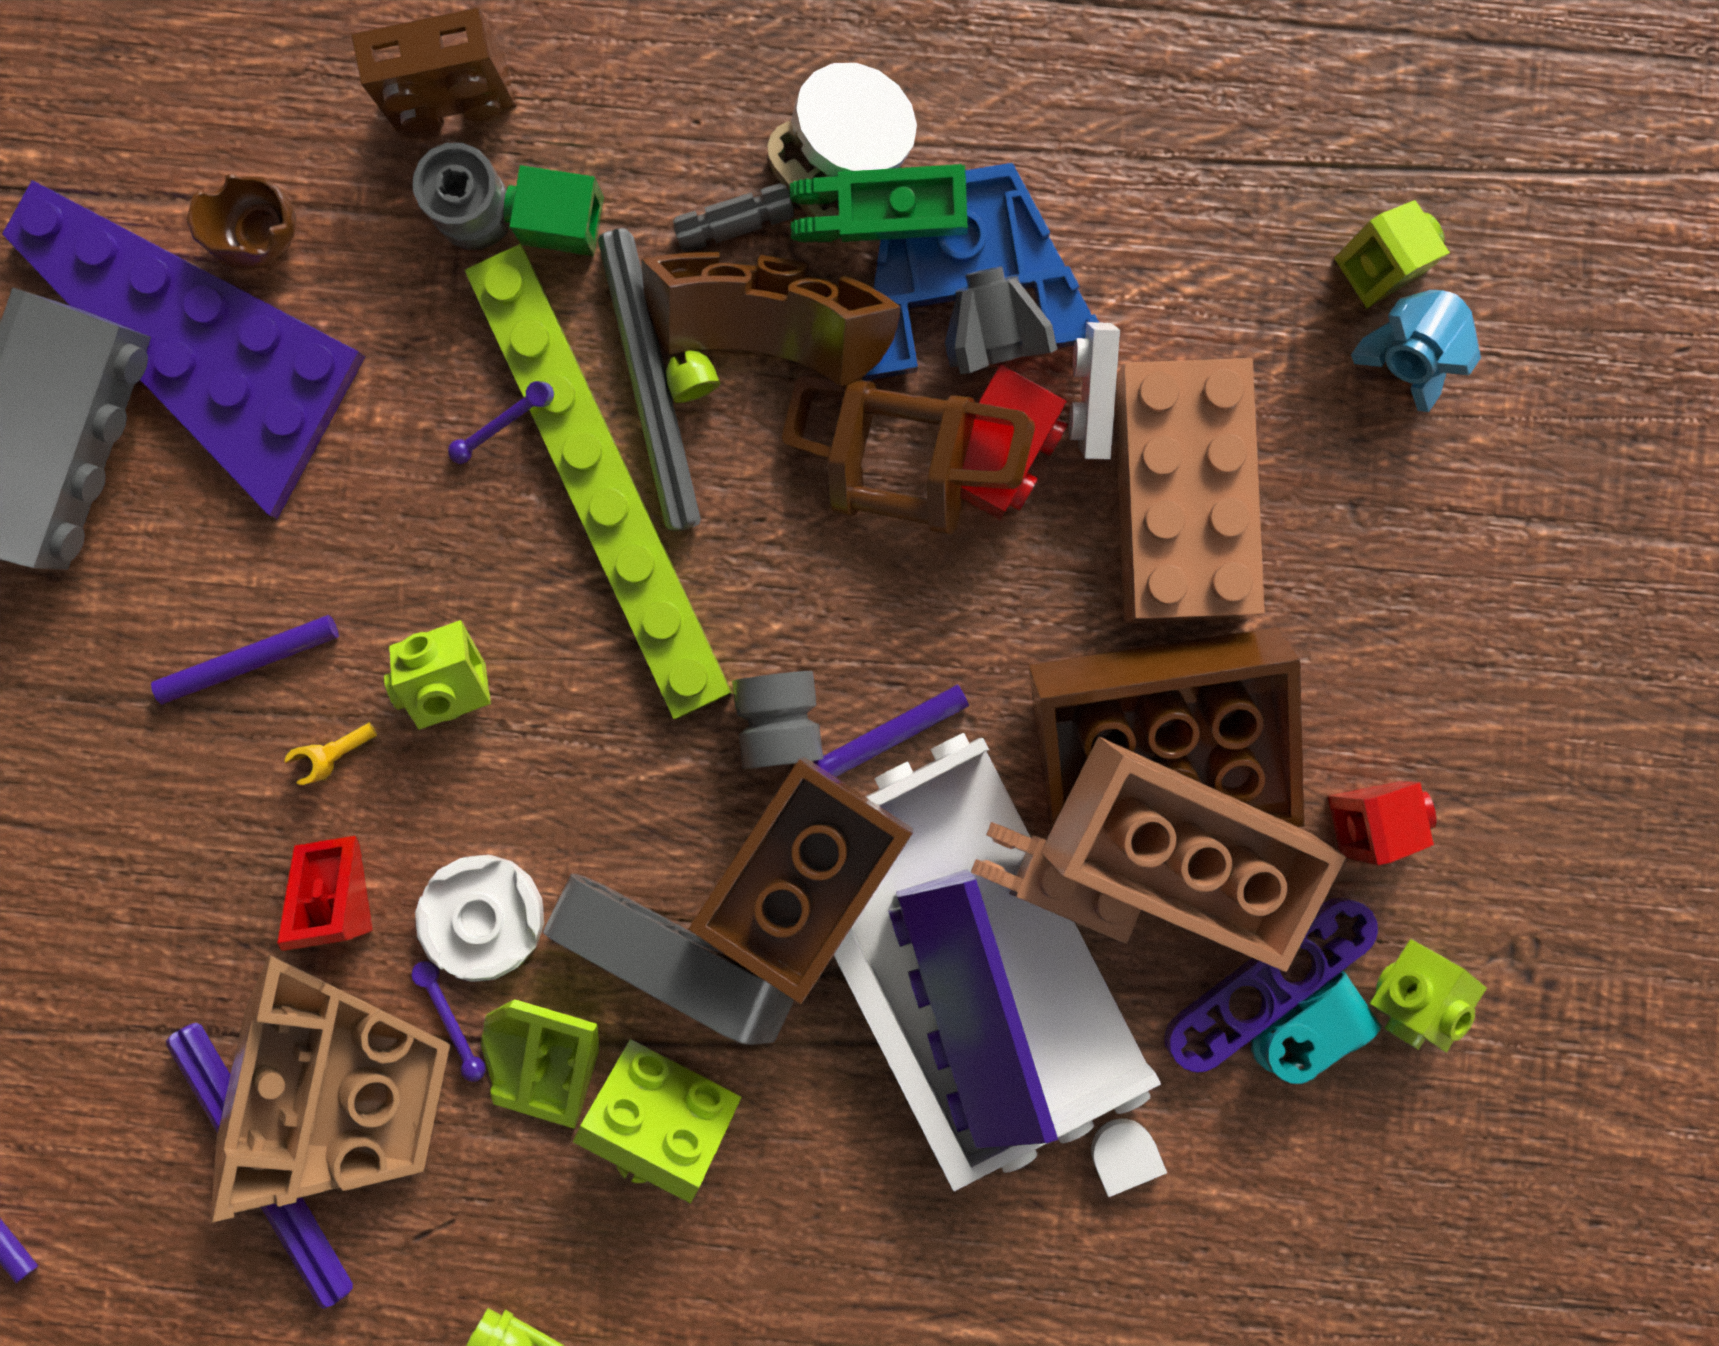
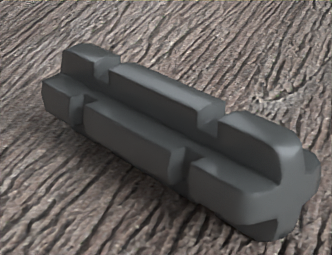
(733, 217)

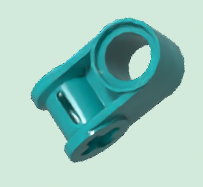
(1323, 1031)

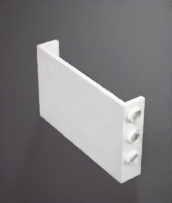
(1066, 1010)

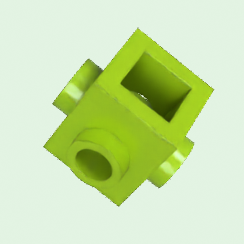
(437, 675)
(1427, 998)

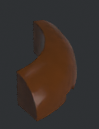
(769, 311)

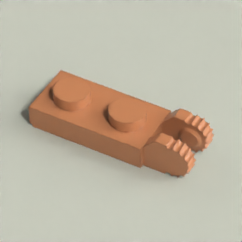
(1047, 888)

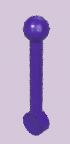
(537, 394)
(426, 975)

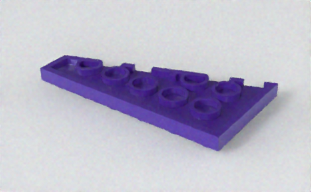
(219, 359)

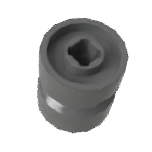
(461, 195)
(777, 719)

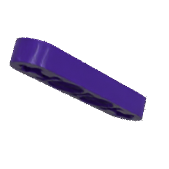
(1276, 993)

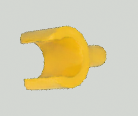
(324, 756)

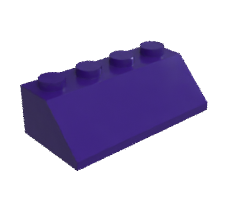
(974, 1013)

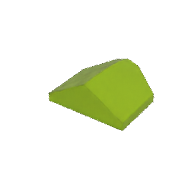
(539, 1060)

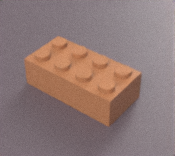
(1188, 491)
(1191, 855)

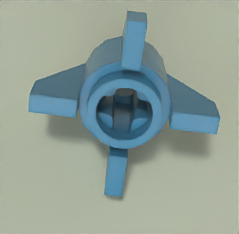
(1423, 342)

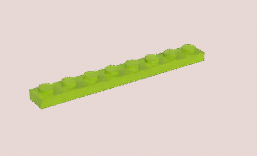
(599, 483)

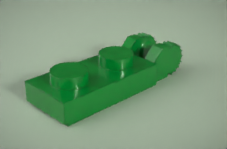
(884, 204)

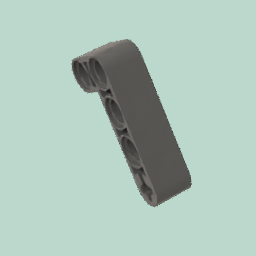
(666, 962)

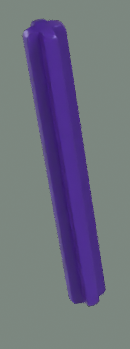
(291, 1222)

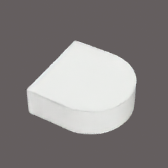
(1125, 1156)

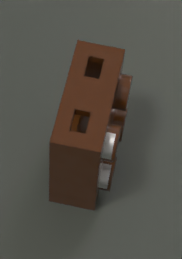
(431, 78)

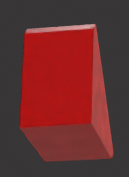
(325, 895)

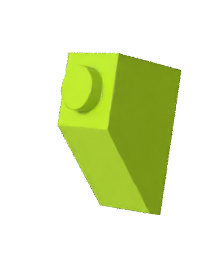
(1392, 252)

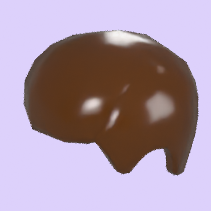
(243, 221)

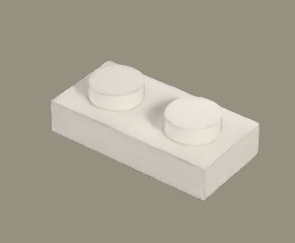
(1092, 418)

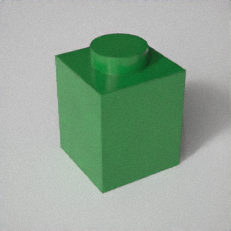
(554, 210)

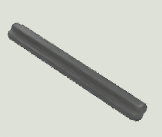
(649, 381)

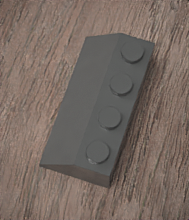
(59, 415)

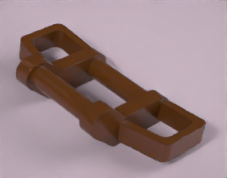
(946, 470)

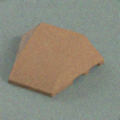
(321, 1095)

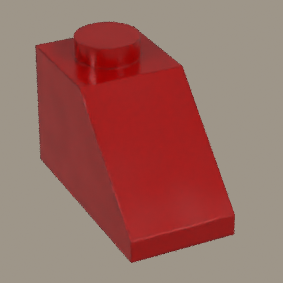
(1383, 821)

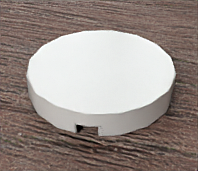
(853, 120)
(479, 917)

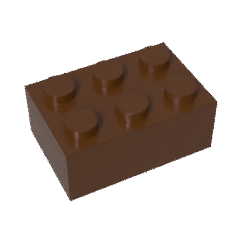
(801, 879)

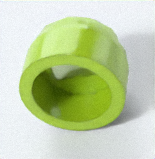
(691, 379)

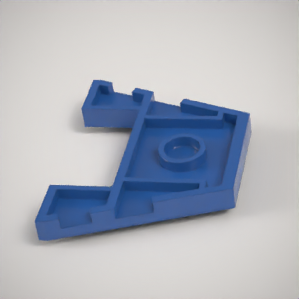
(1002, 232)

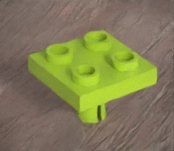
(658, 1121)

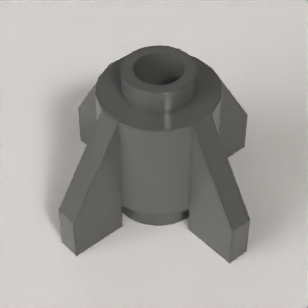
(995, 322)

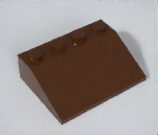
(1202, 707)

